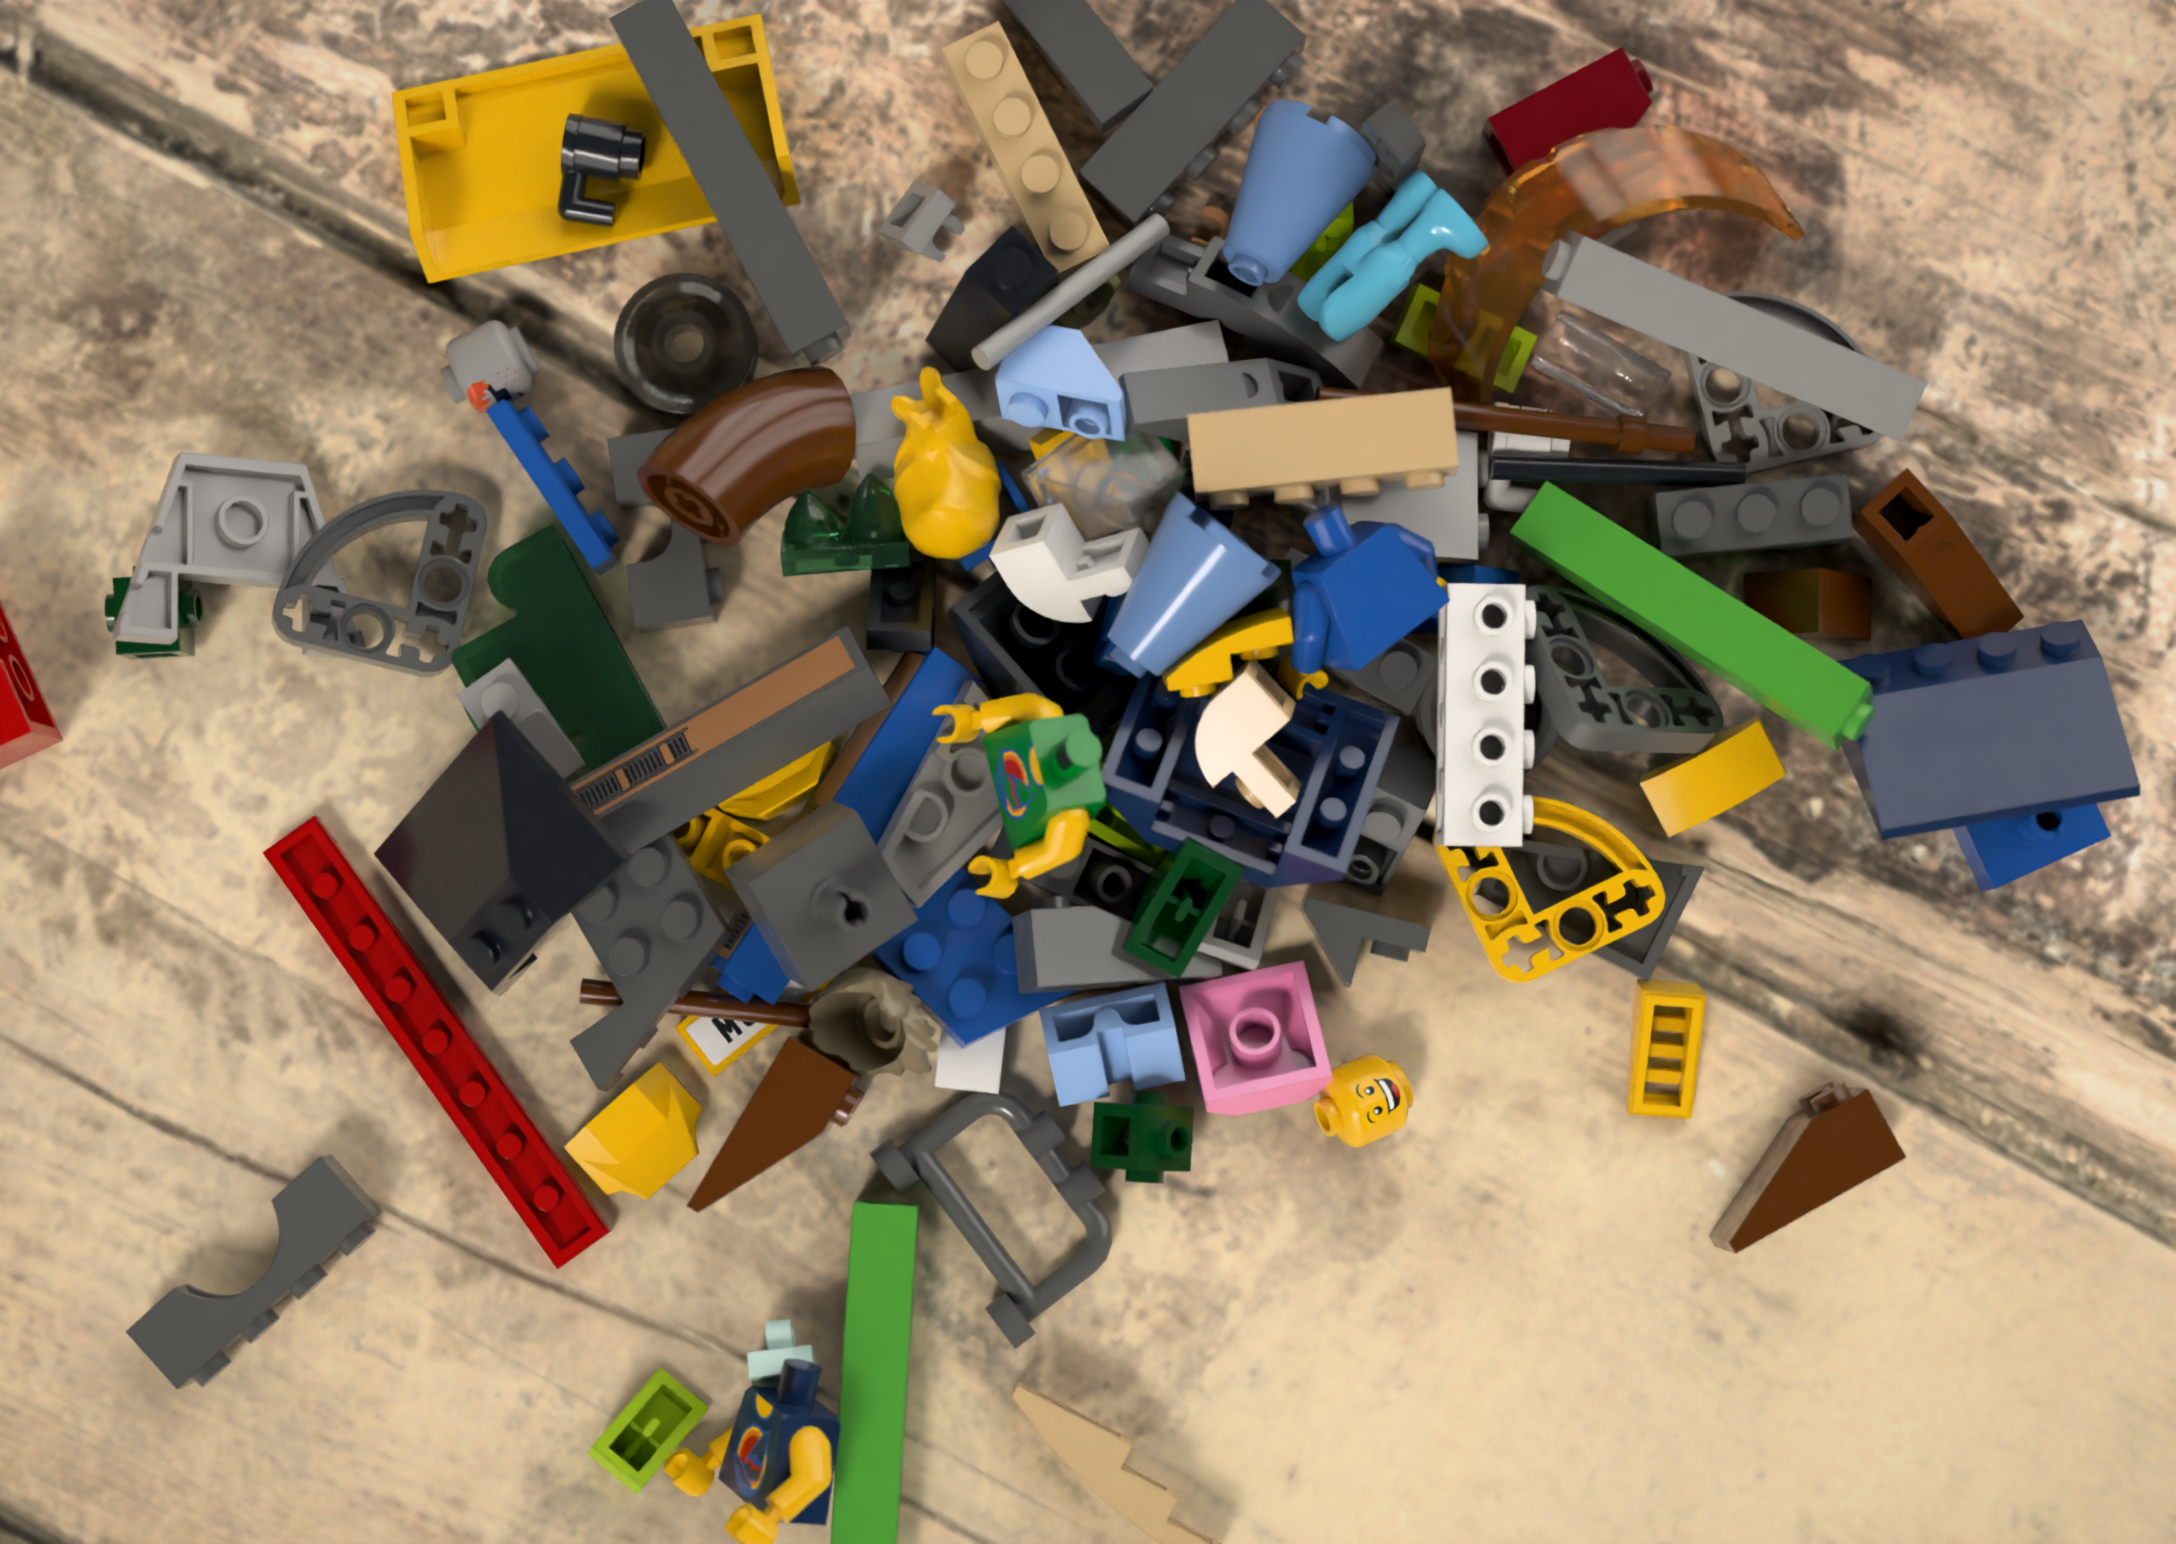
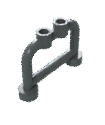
(1076, 1185)

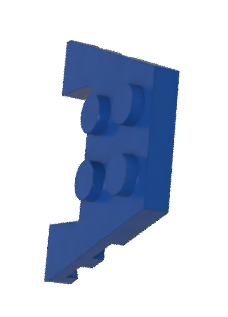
(963, 963)

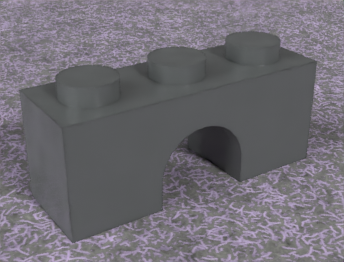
(1750, 517)
(678, 584)

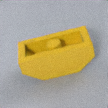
(782, 788)
(640, 1136)

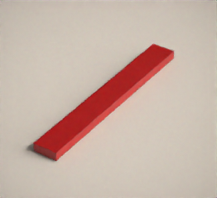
(437, 1041)

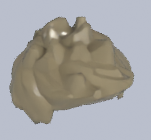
(872, 1024)

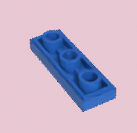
(557, 484)

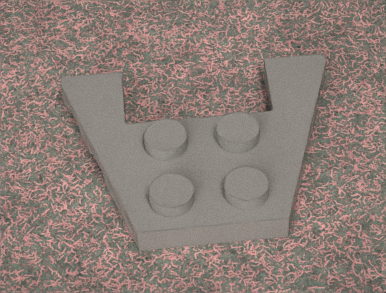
(225, 526)

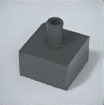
(821, 895)

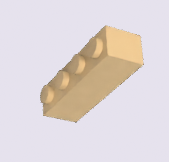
(1024, 149)
(1323, 446)

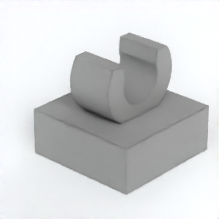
(918, 219)

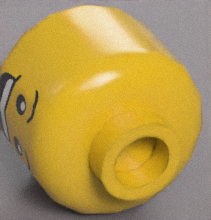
(1364, 1101)

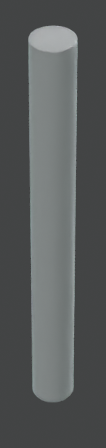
(1070, 292)

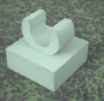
(781, 1344)

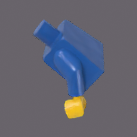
(1356, 595)

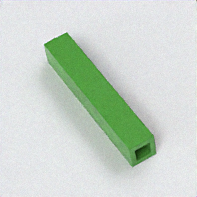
(1695, 617)
(875, 1372)

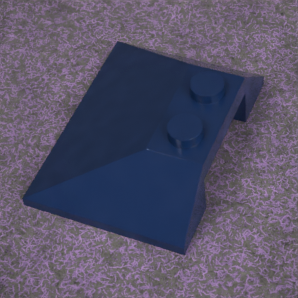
(1328, 745)

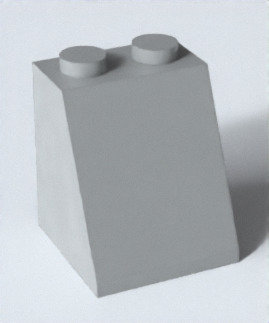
(1442, 514)

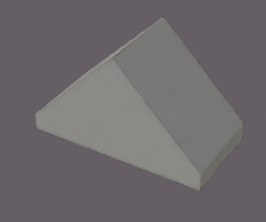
(1241, 925)

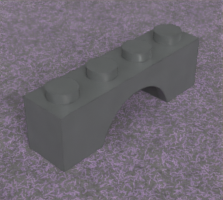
(316, 1219)

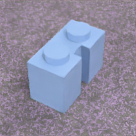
(1112, 1042)

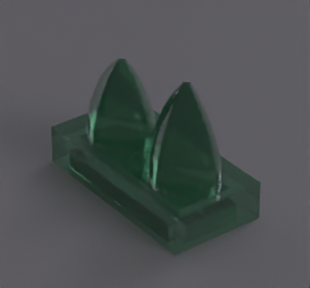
(870, 540)

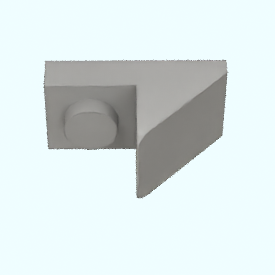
(510, 691)

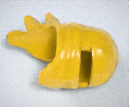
(943, 474)

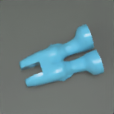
(1385, 254)

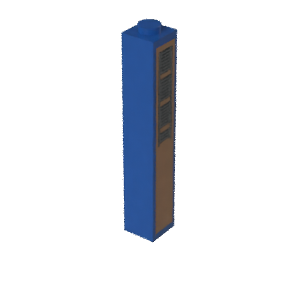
(865, 777)

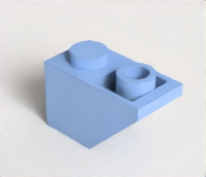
(1061, 386)

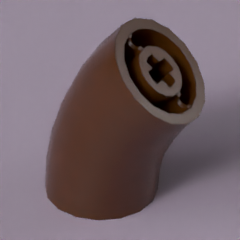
(752, 452)

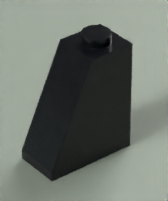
(990, 295)

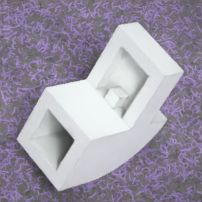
(1057, 570)

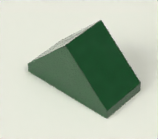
(1180, 905)

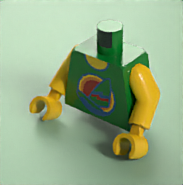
(1042, 779)

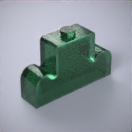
(563, 649)

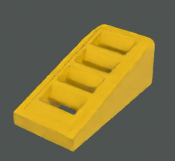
(1643, 1022)

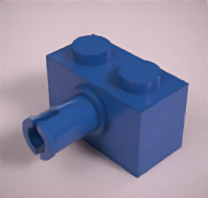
(2022, 844)

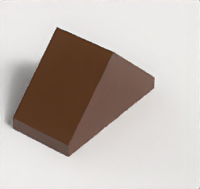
(1813, 602)

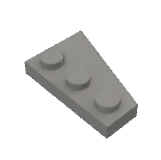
(943, 812)

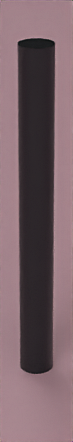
(1616, 471)

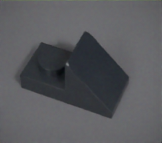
(902, 606)

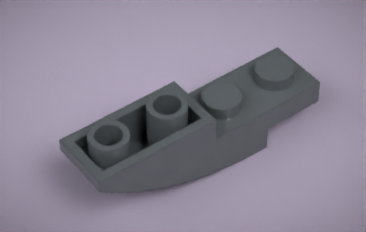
(1265, 315)

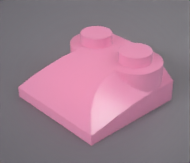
(1256, 1039)

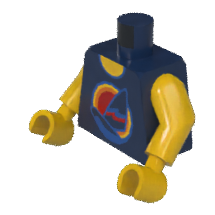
(772, 1457)

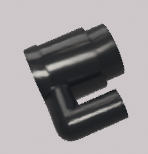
(596, 151)

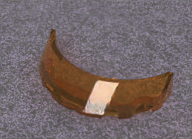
(1592, 189)

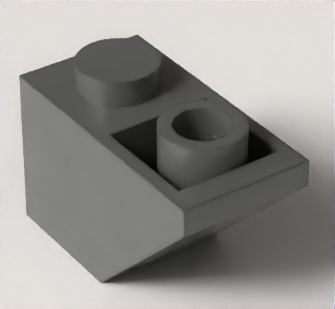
(1392, 817)

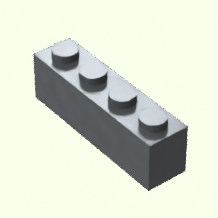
(1192, 111)

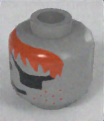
(489, 366)

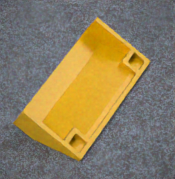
(489, 145)

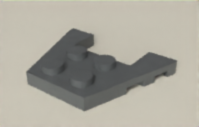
(655, 940)

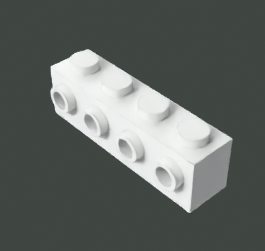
(1482, 716)

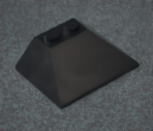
(500, 853)

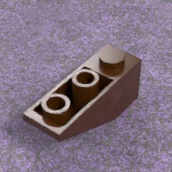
(1934, 558)

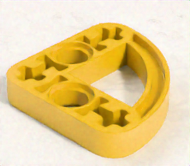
(1518, 917)

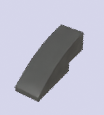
(1082, 57)

